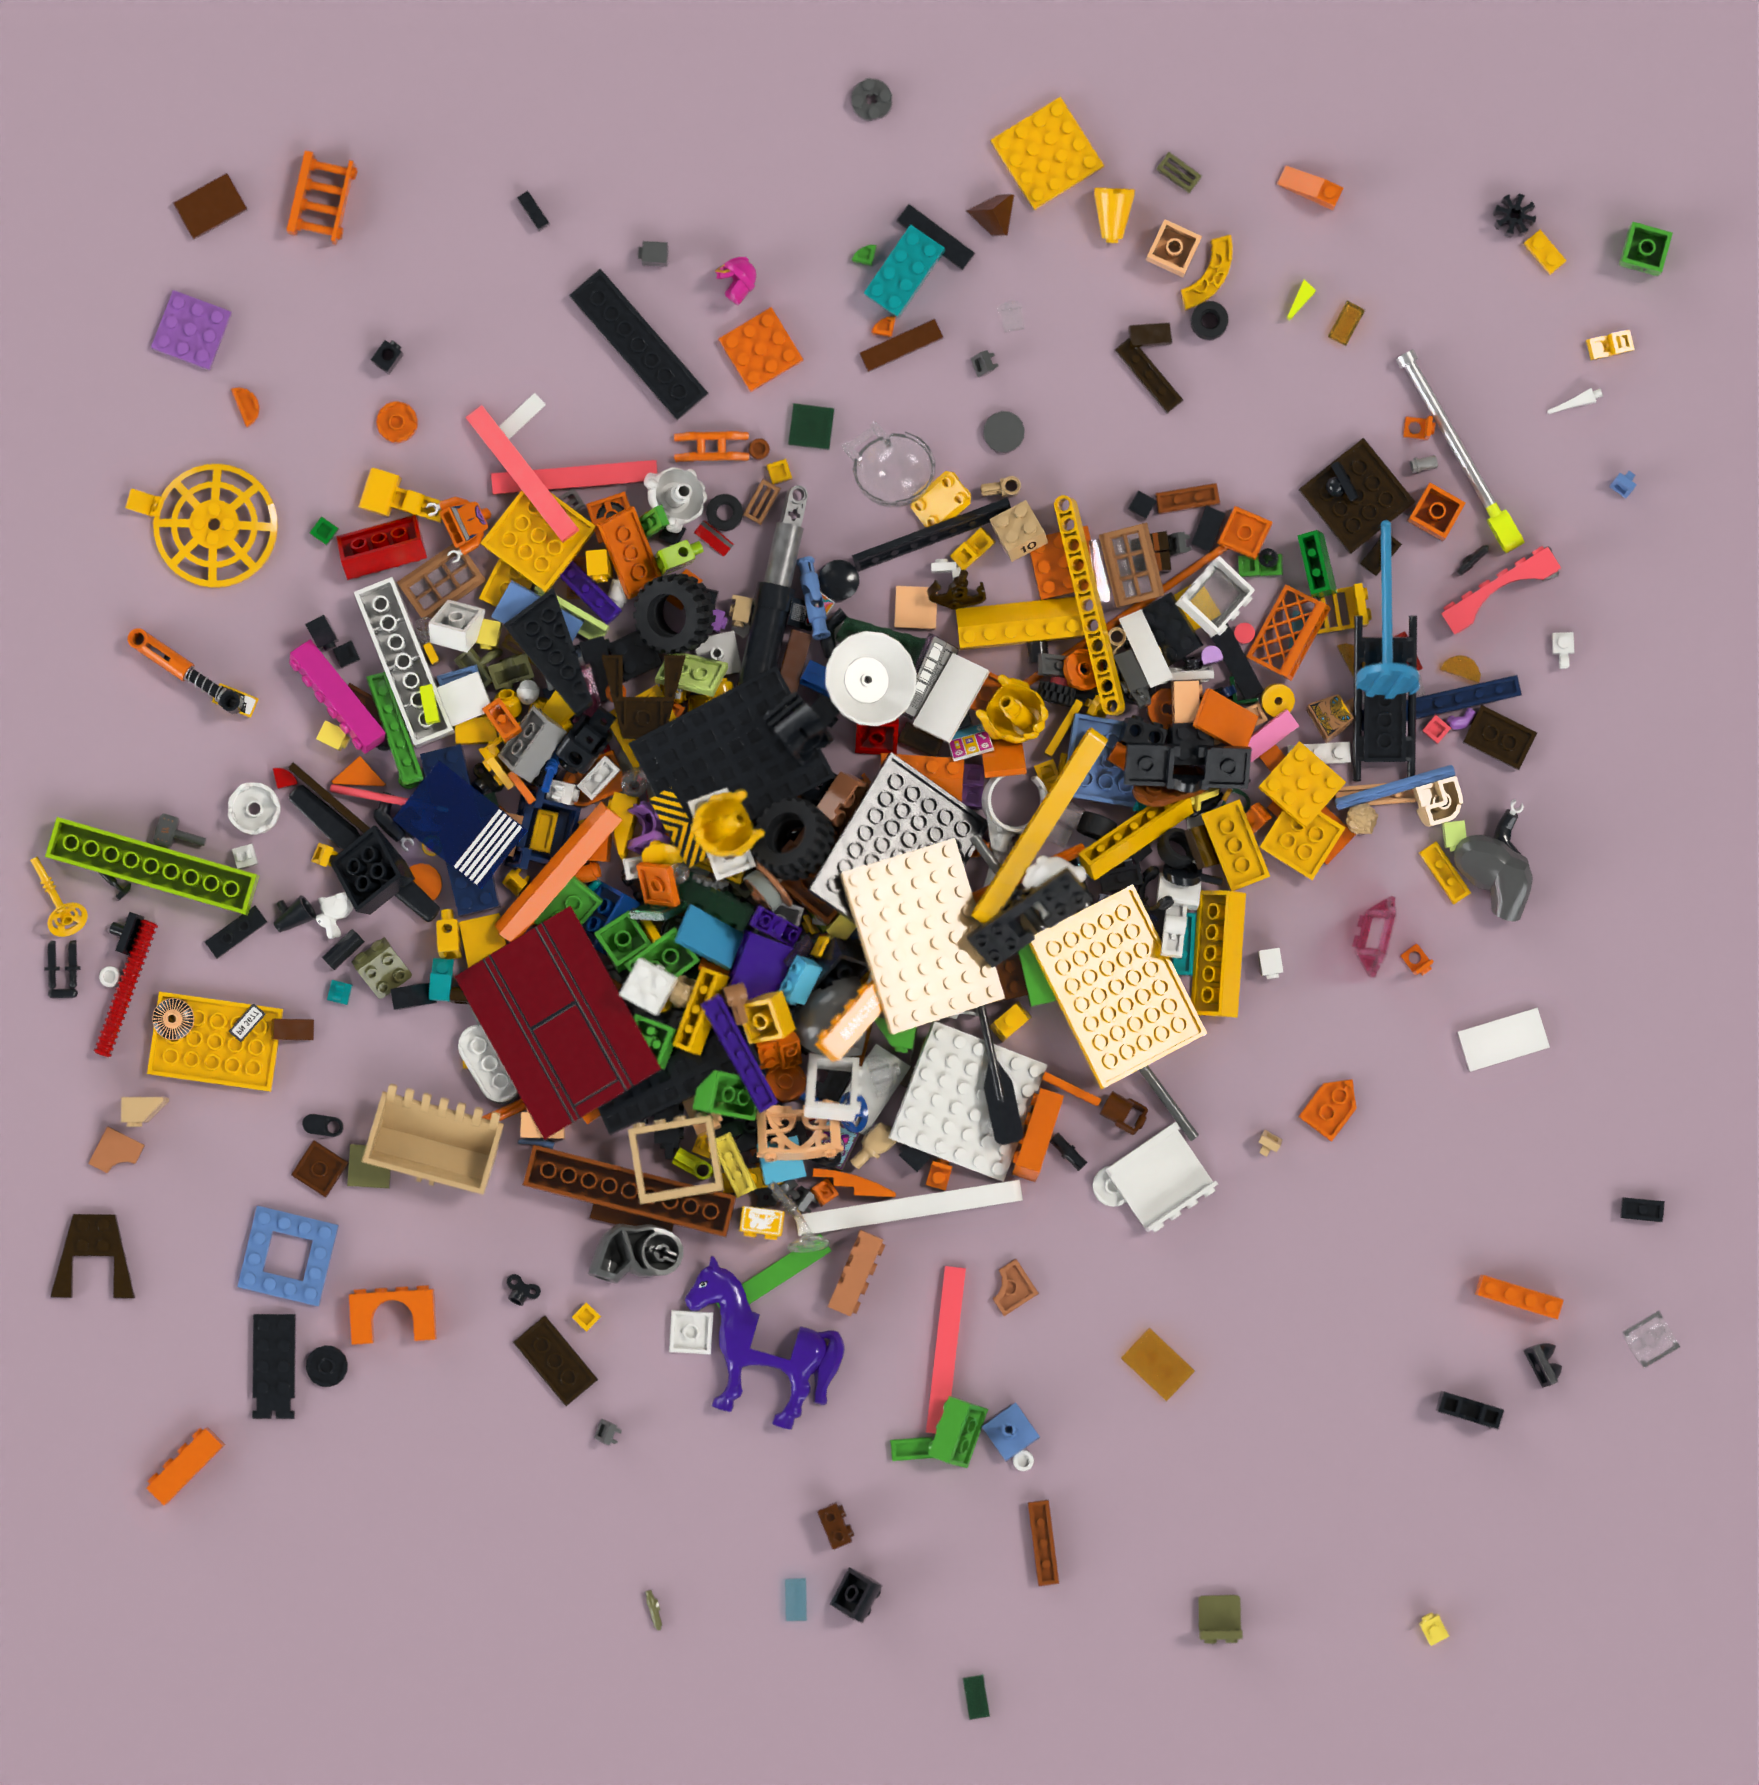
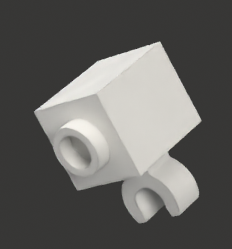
(563, 792)

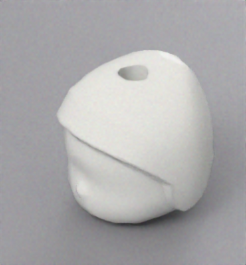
(528, 692)

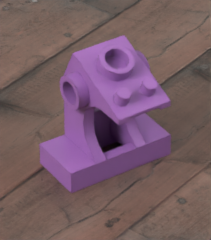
(651, 827)

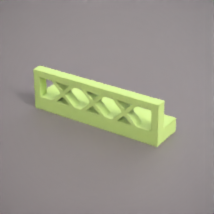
(591, 627)

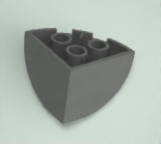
(821, 1009)

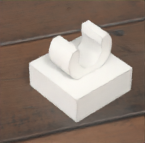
(245, 856)

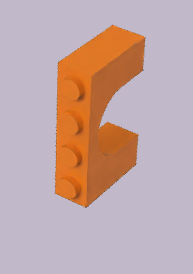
(419, 1301)

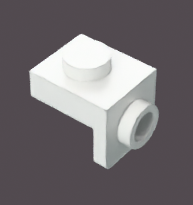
(944, 566)

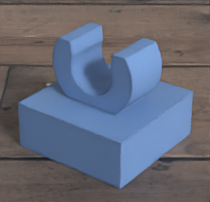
(1623, 484)

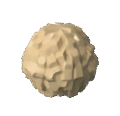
(1361, 819)
(682, 991)

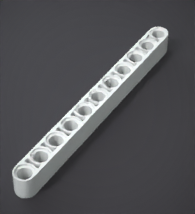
(913, 1207)

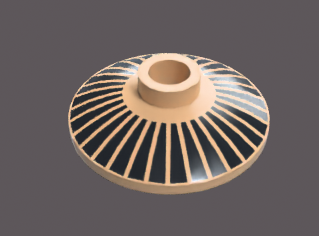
(183, 1023)

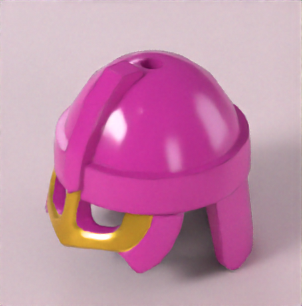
(743, 275)

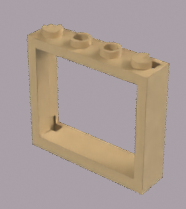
(679, 1121)

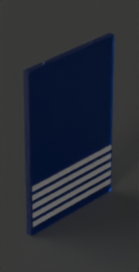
(460, 824)

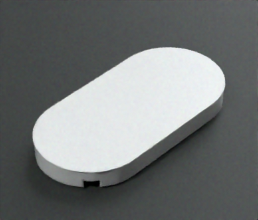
(485, 1065)

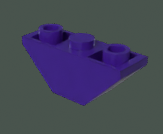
(775, 926)

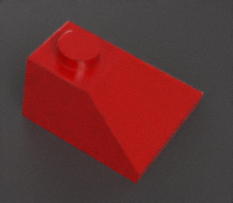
(877, 738)

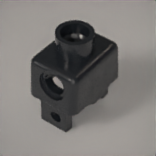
(576, 750)

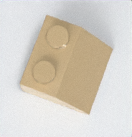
(140, 1109)

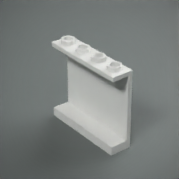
(1161, 1178)

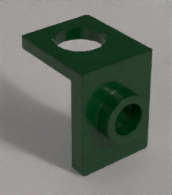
(1234, 696)

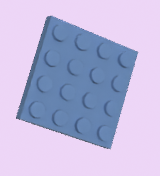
(1104, 779)

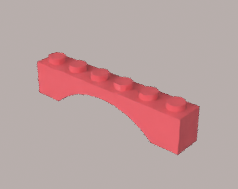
(1463, 614)

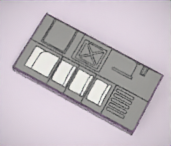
(929, 667)

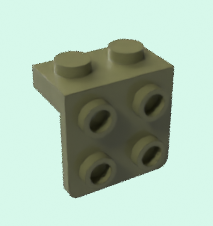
(381, 968)
(1219, 1618)

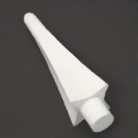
(1584, 398)

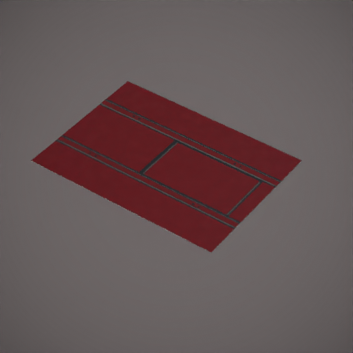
(557, 1022)

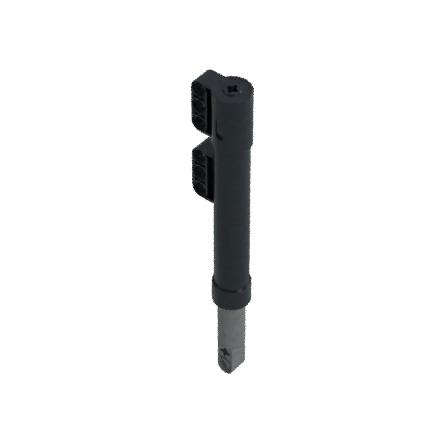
(774, 595)

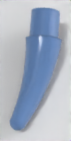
(537, 1141)

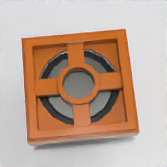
(606, 509)

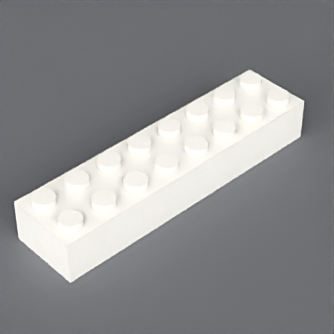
(402, 658)

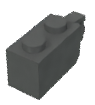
(1132, 678)

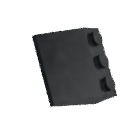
(371, 871)

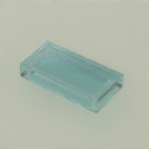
(796, 1599)

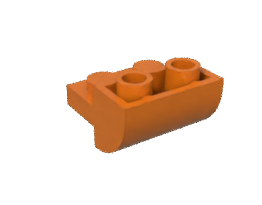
(780, 1051)

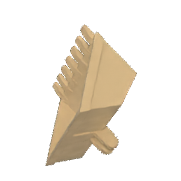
(434, 1140)

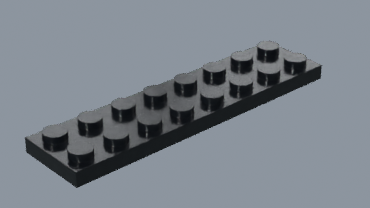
(638, 344)

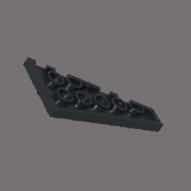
(547, 642)

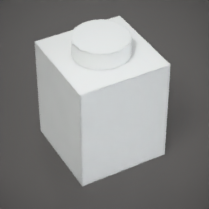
(1270, 963)

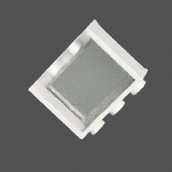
(1216, 597)

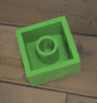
(1645, 249)

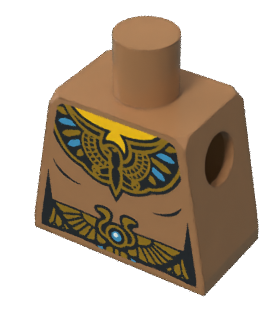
(1331, 715)

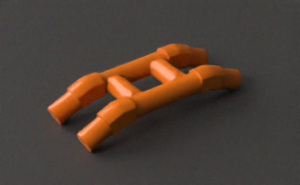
(711, 456)

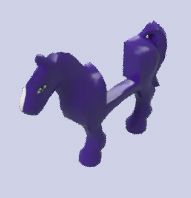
(736, 1334)

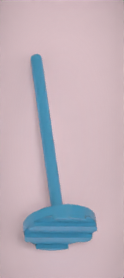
(1387, 677)

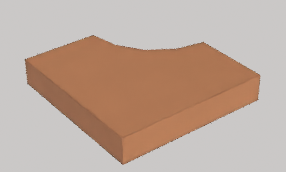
(114, 1149)
(1015, 1288)

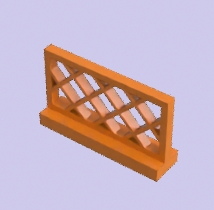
(1305, 636)

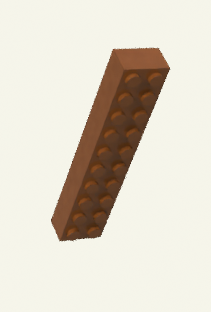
(617, 1189)

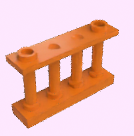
(305, 183)

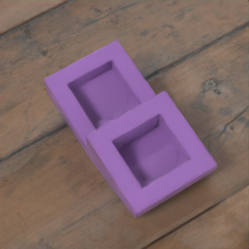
(973, 786)

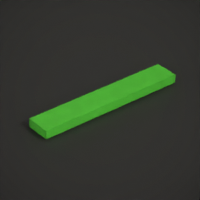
(394, 728)
(780, 1272)

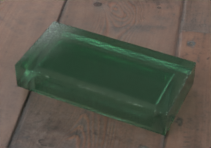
(976, 1697)

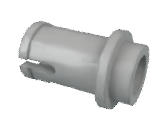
(1423, 464)

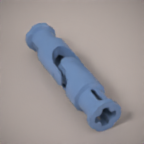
(811, 590)

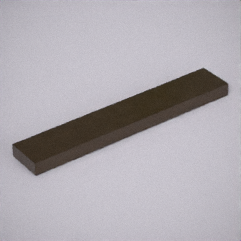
(328, 798)

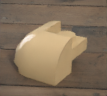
(1438, 801)

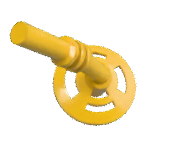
(63, 912)

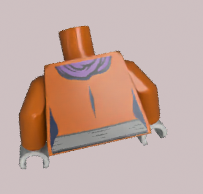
(463, 522)

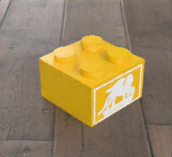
(762, 1221)

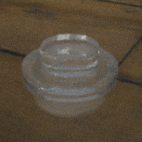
(680, 872)

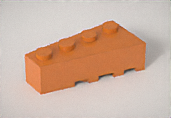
(1037, 1135)

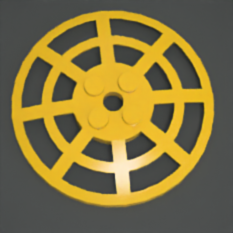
(225, 534)

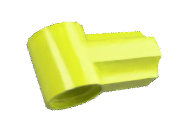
(691, 1163)

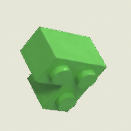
(659, 1038)

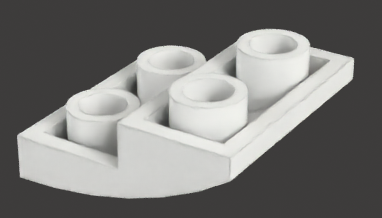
(464, 698)

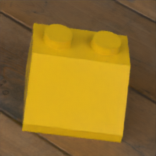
(767, 1018)

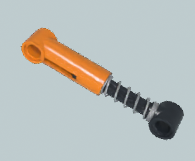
(184, 669)

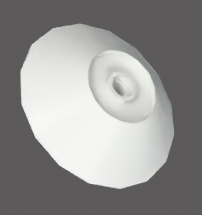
(889, 674)

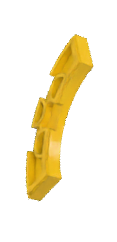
(1213, 277)

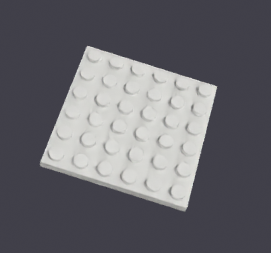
(947, 1101)

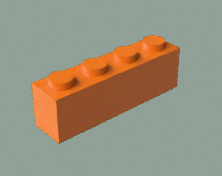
(1519, 1297)
(185, 1465)

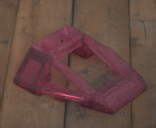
(1368, 956)

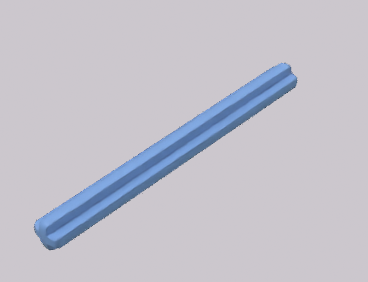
(1394, 787)

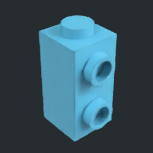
(800, 980)

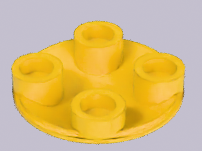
(661, 854)

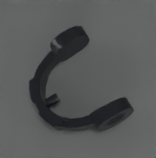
(1164, 903)

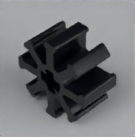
(1522, 218)

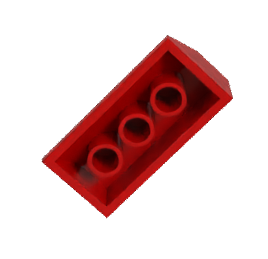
(381, 547)

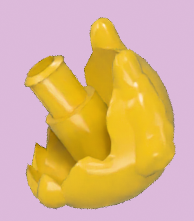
(1014, 712)
(724, 825)

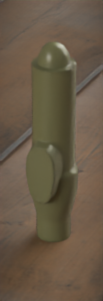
(654, 1608)

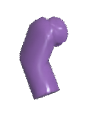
(1461, 722)

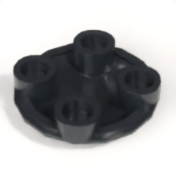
(839, 580)

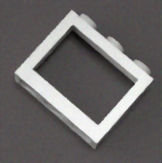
(831, 1110)

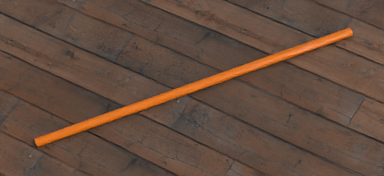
(1140, 605)

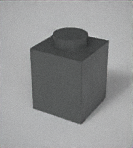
(654, 253)

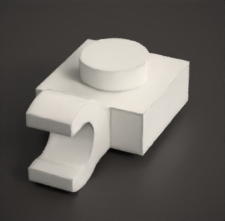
(1563, 645)

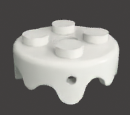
(239, 808)

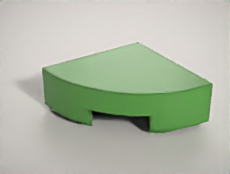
(865, 255)

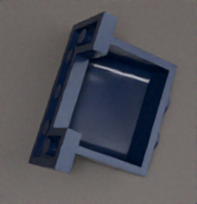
(565, 827)

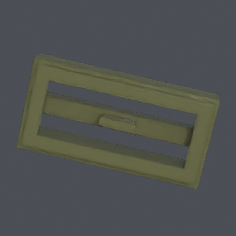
(1164, 162)

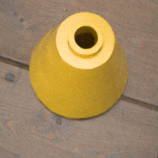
(1113, 211)

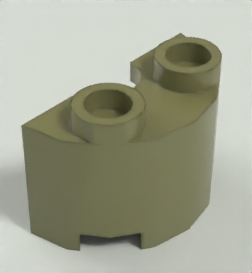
(510, 671)

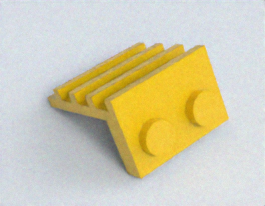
(1356, 605)
(494, 763)

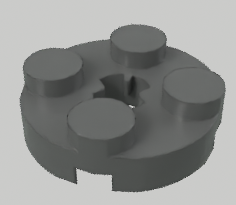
(868, 88)

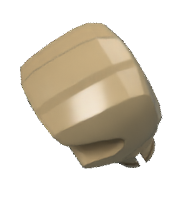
(873, 1144)

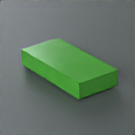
(910, 1448)

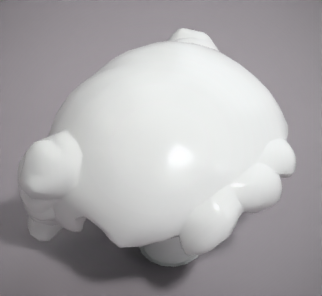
(679, 495)
(1044, 870)

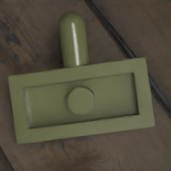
(471, 658)

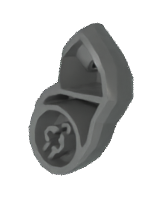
(1496, 868)
(638, 1250)

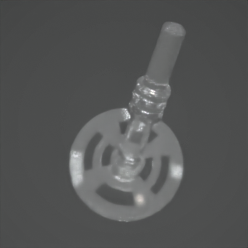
(807, 1240)

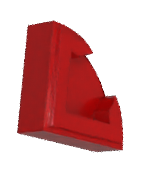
(284, 778)

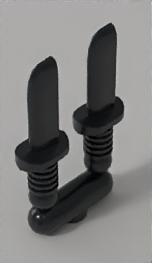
(72, 958)

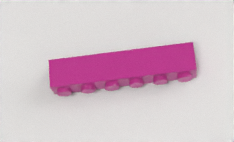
(337, 697)

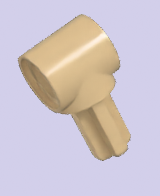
(999, 487)

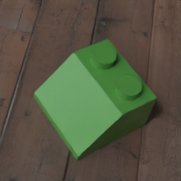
(622, 940)

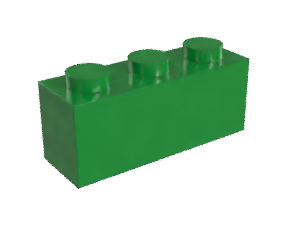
(1317, 564)

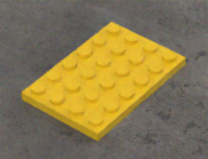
(212, 1052)

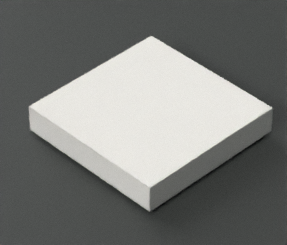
(691, 1332)

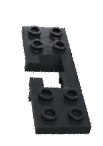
(1153, 766)
(1004, 936)

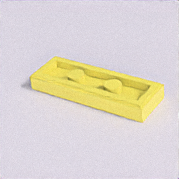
(734, 1165)

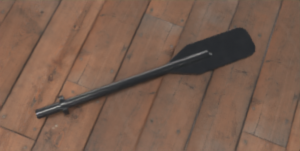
(999, 1092)

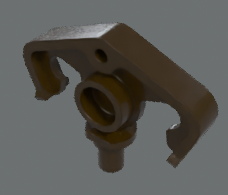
(957, 593)

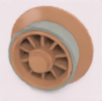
(766, 888)

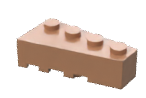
(840, 802)
(855, 1273)

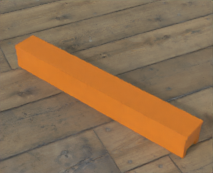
(557, 872)

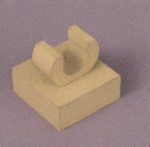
(1269, 1142)

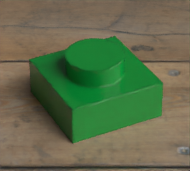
(324, 531)

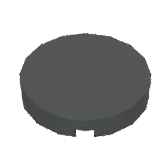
(1004, 432)

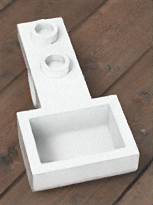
(1175, 917)

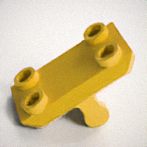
(942, 501)

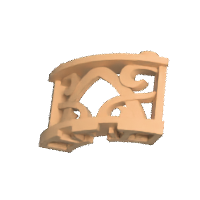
(776, 1115)

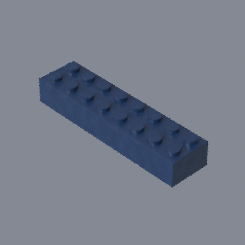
(467, 895)

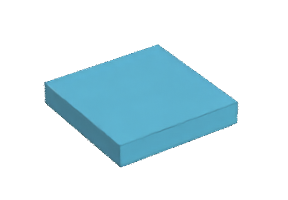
(782, 1169)

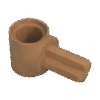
(734, 997)

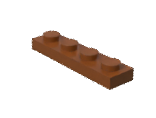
(1043, 1542)

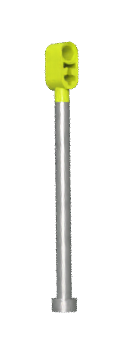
(1499, 521)

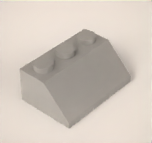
(533, 746)

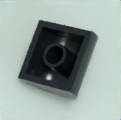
(856, 1595)

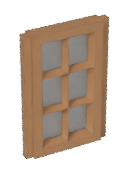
(1131, 565)
(440, 581)

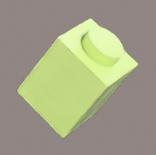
(1453, 833)

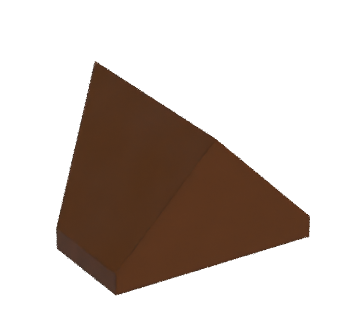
(994, 214)

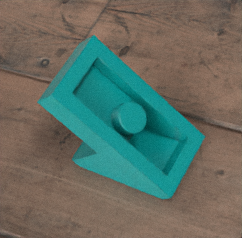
(441, 979)

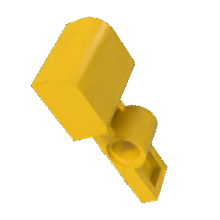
(383, 494)

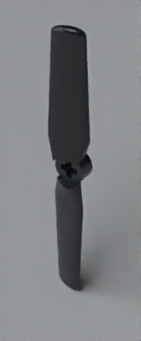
(344, 834)

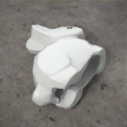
(332, 909)

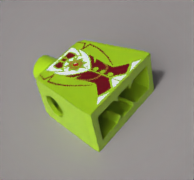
(670, 560)

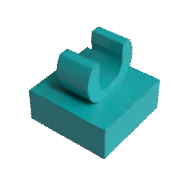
(339, 992)

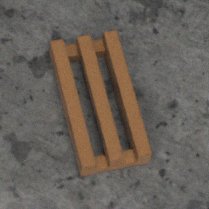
(754, 498)

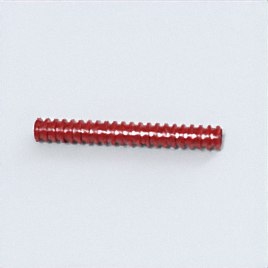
(125, 988)

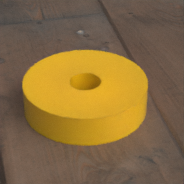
(1274, 691)

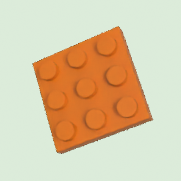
(761, 349)
(1052, 567)

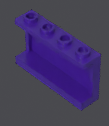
(759, 965)

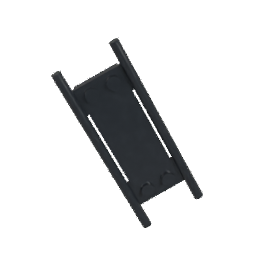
(1384, 718)

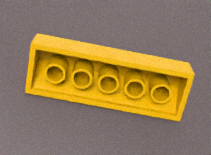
(1018, 623)
(1218, 953)

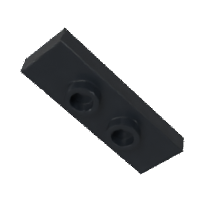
(236, 932)

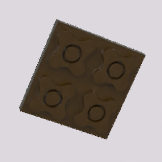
(1379, 497)

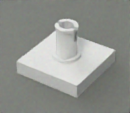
(722, 648)

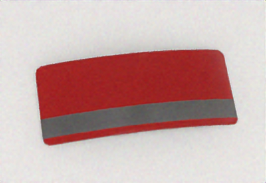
(713, 538)

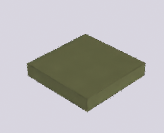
(365, 1174)

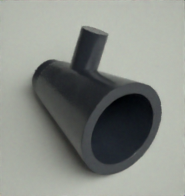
(296, 914)

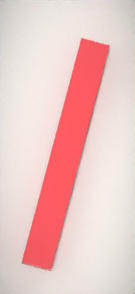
(522, 473)
(580, 476)
(946, 1344)

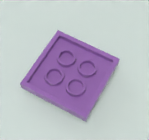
(191, 330)

